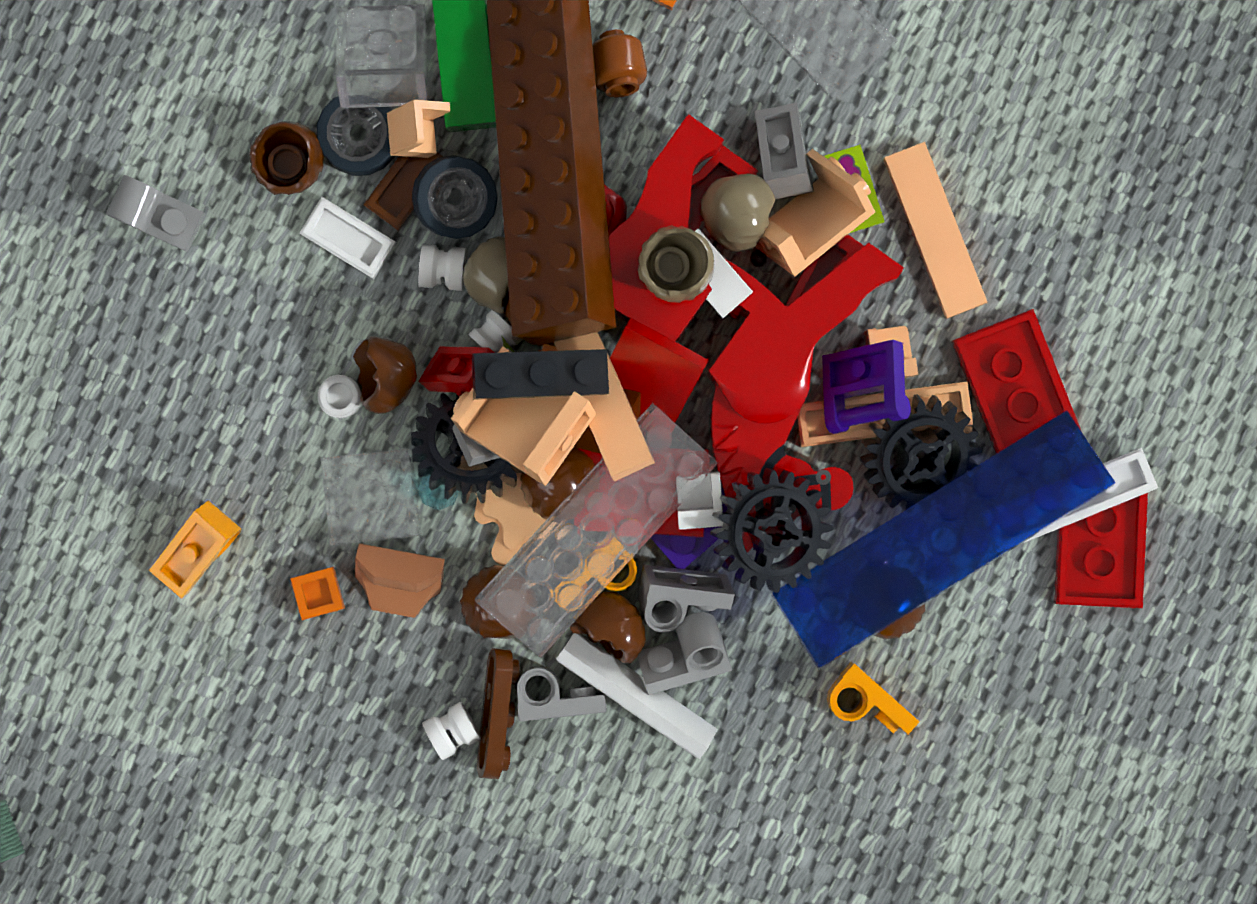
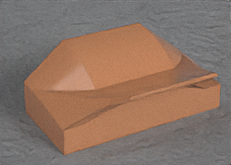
(398, 579)

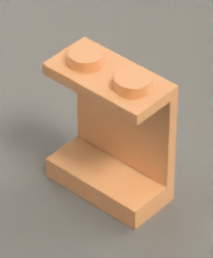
(817, 219)
(525, 431)

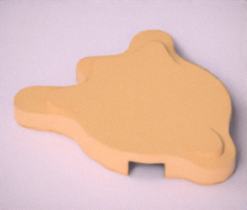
(514, 518)

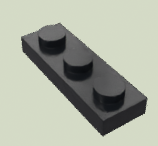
(539, 374)

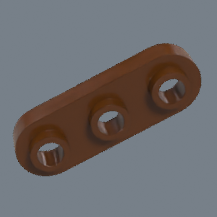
(497, 713)

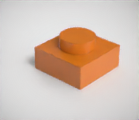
(317, 593)

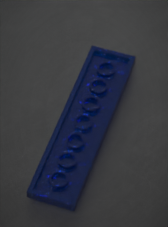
(943, 539)

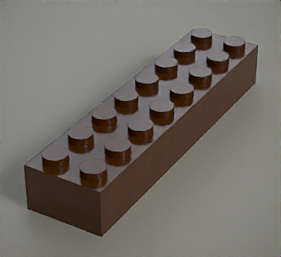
(550, 169)

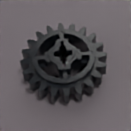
(952, 429)
(453, 469)
(773, 514)

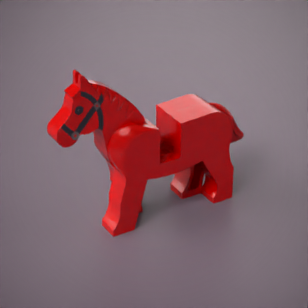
(768, 362)

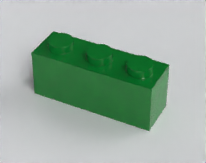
(465, 63)

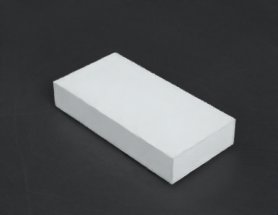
(347, 237)

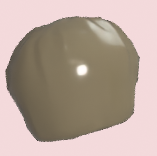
(737, 210)
(676, 264)
(487, 275)

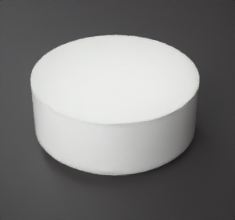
(339, 396)

